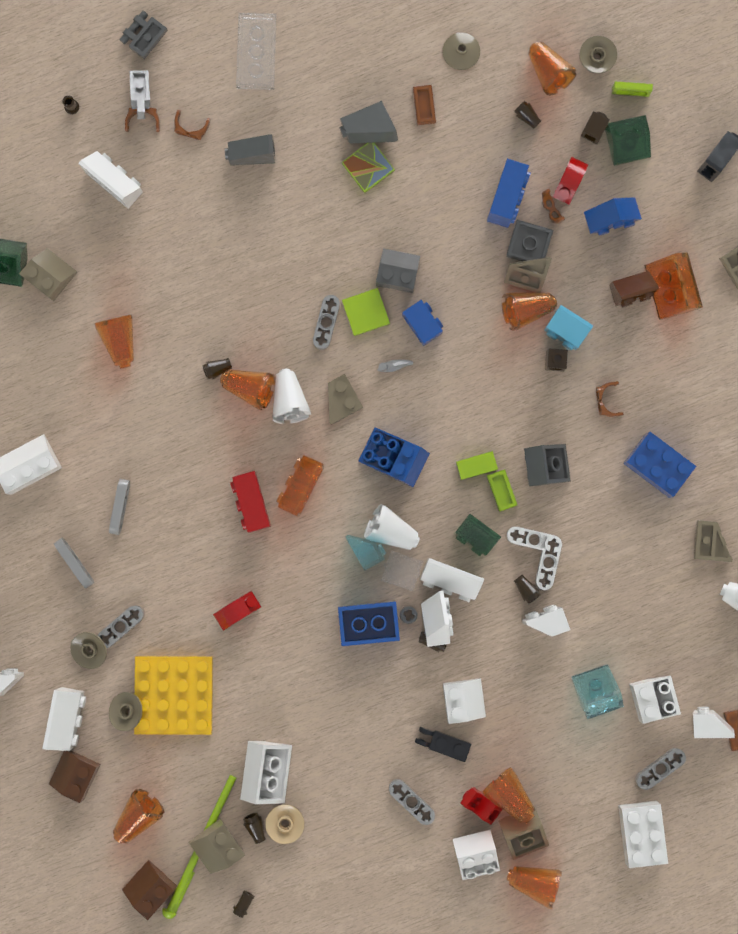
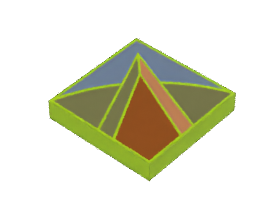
(368, 166)

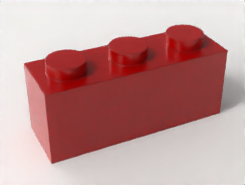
(250, 502)

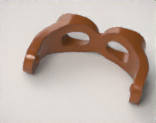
(131, 112)
(194, 134)
(545, 197)
(602, 409)

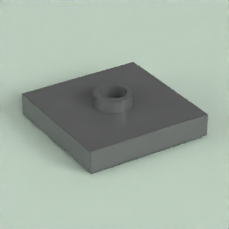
(529, 241)

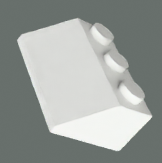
(111, 178)
(27, 465)
(451, 580)
(64, 719)
(266, 772)

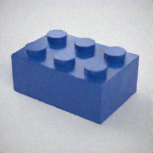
(509, 193)
(659, 464)
(368, 623)

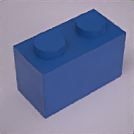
(422, 322)

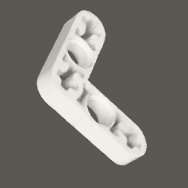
(542, 545)

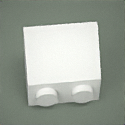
(464, 700)
(710, 725)

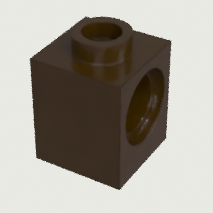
(595, 127)
(556, 360)

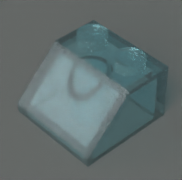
(366, 551)
(597, 691)

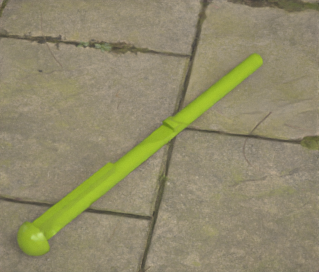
(170, 911)

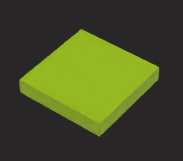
(365, 312)

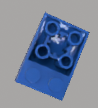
(394, 457)

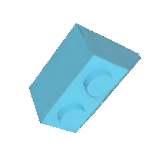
(568, 328)

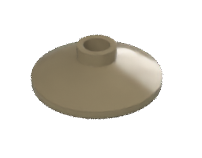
(601, 46)
(458, 59)
(84, 655)
(119, 711)

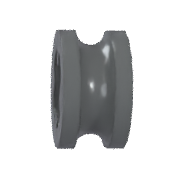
(403, 617)

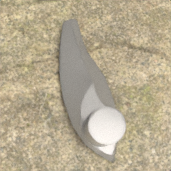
(393, 365)

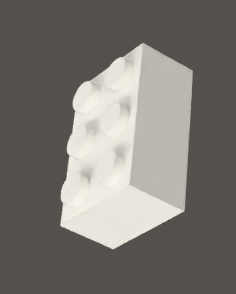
(643, 834)

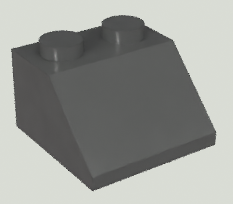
(397, 270)
(547, 464)

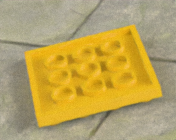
(174, 694)

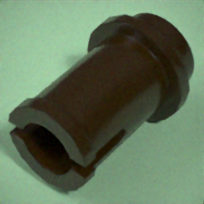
(70, 105)
(243, 904)

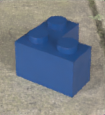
(612, 214)

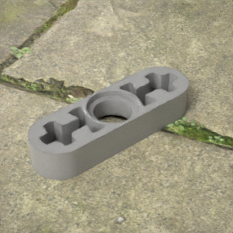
(324, 307)
(119, 506)
(74, 563)
(134, 621)
(669, 755)
(425, 808)

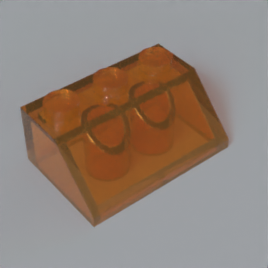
(676, 285)
(300, 485)

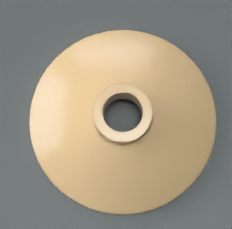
(284, 834)

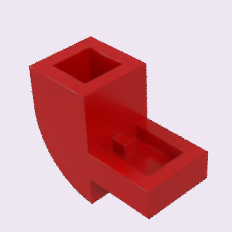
(570, 180)
(237, 610)
(482, 806)

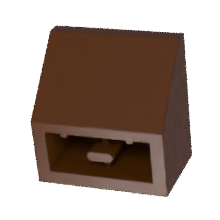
(633, 288)

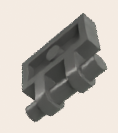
(147, 38)

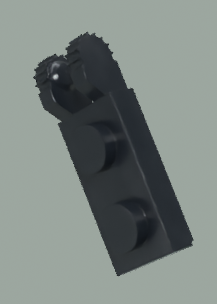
(445, 744)

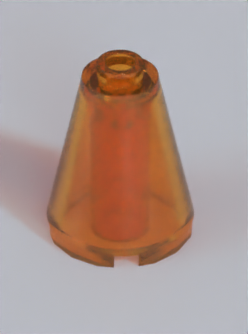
(551, 68)
(526, 308)
(118, 339)
(249, 386)
(510, 796)
(137, 816)
(536, 883)

